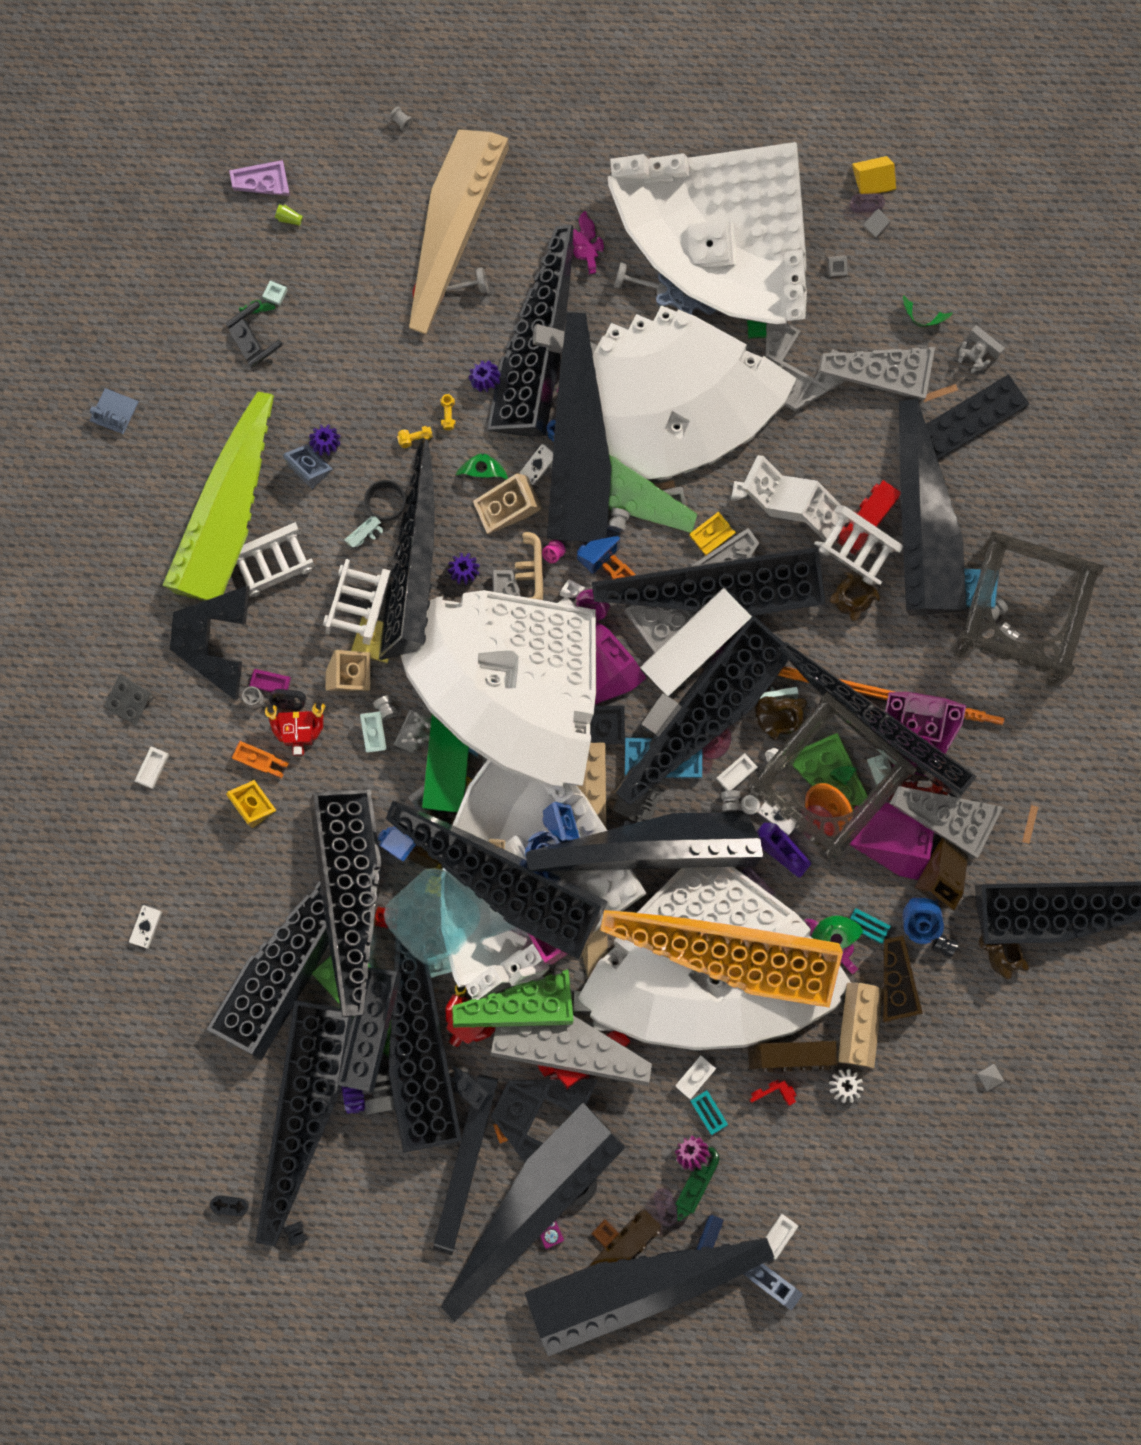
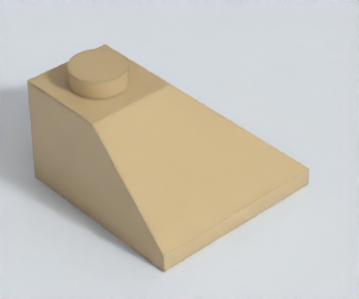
(348, 671)

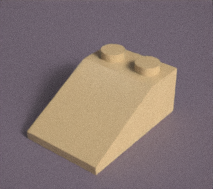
(507, 503)

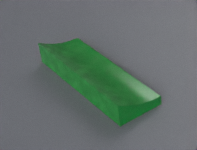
(444, 770)

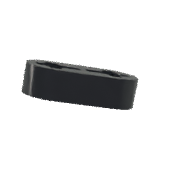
(287, 699)
(228, 1210)

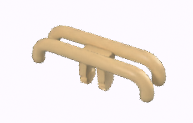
(537, 575)

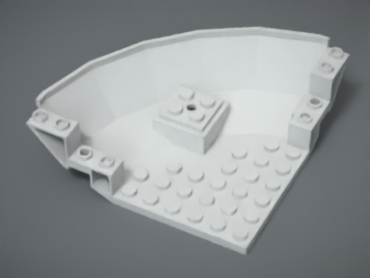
(740, 202)
(543, 673)
(511, 810)
(681, 1007)

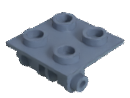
(113, 411)

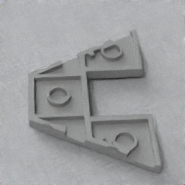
(806, 389)

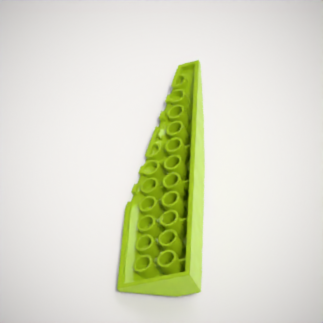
(223, 510)

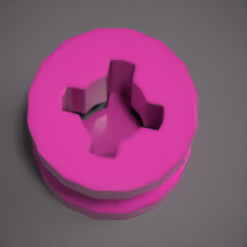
(553, 551)

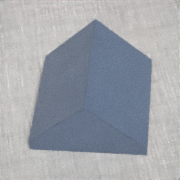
(307, 465)

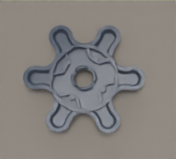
(675, 297)

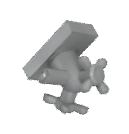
(983, 344)
(411, 731)

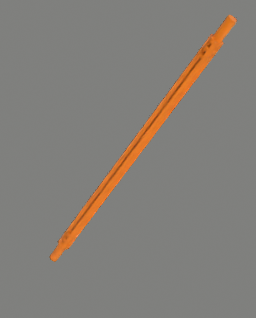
(880, 693)

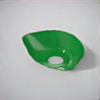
(939, 318)
(494, 468)
(841, 925)

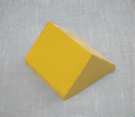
(875, 175)
(251, 803)

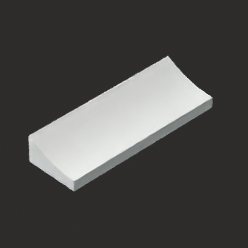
(695, 642)

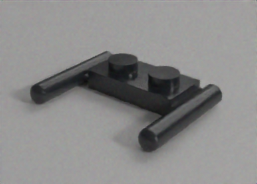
(246, 339)

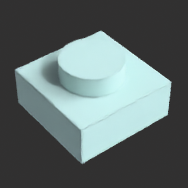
(275, 293)

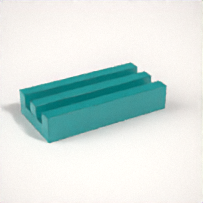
(883, 933)
(700, 1098)

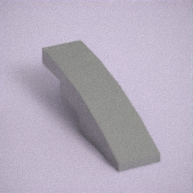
(551, 338)

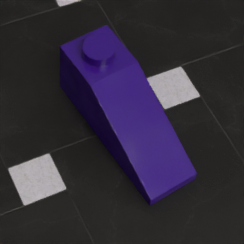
(782, 849)

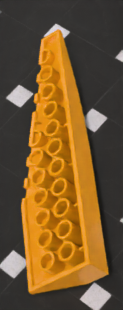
(741, 956)

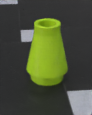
(287, 215)

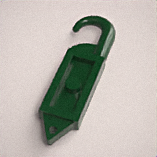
(696, 1186)

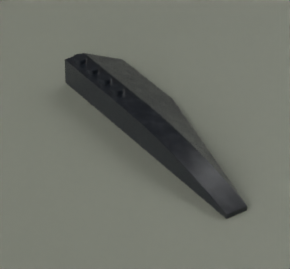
(1054, 910)
(634, 1289)

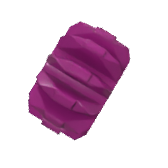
(697, 1158)

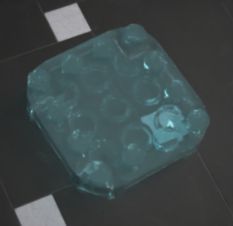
(432, 916)

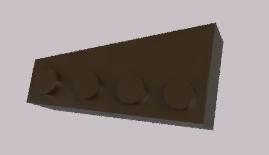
(899, 986)
(792, 1055)
(630, 1239)

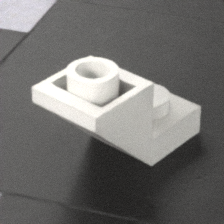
(496, 940)

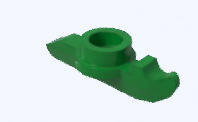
(263, 307)

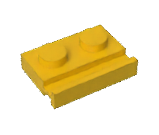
(712, 534)

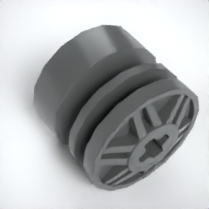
(382, 1096)

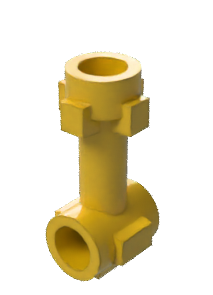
(447, 402)
(405, 438)

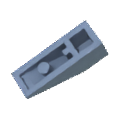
(775, 1285)

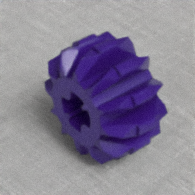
(484, 376)
(324, 433)
(471, 570)
(353, 1100)

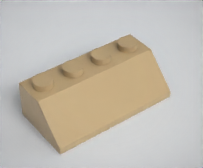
(860, 1025)

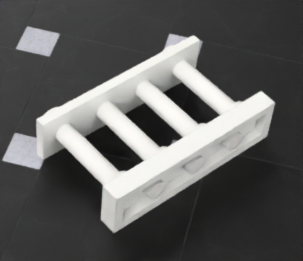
(874, 535)
(272, 541)
(370, 613)

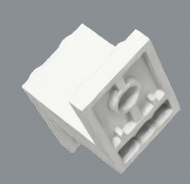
(791, 497)

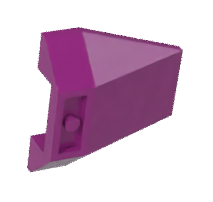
(615, 667)
(928, 716)
(896, 842)

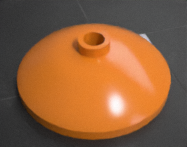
(829, 798)

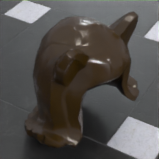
(854, 595)
(779, 715)
(1005, 958)

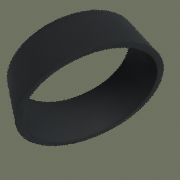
(382, 484)

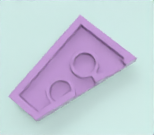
(262, 178)

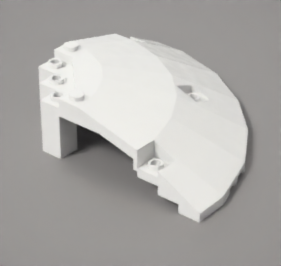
(685, 377)

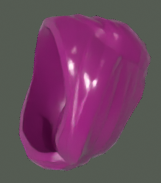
(586, 600)

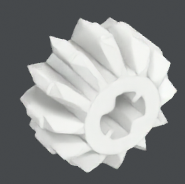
(841, 1090)

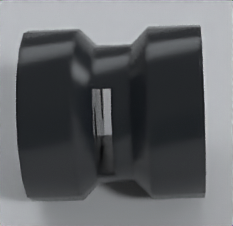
(945, 946)
(294, 1229)

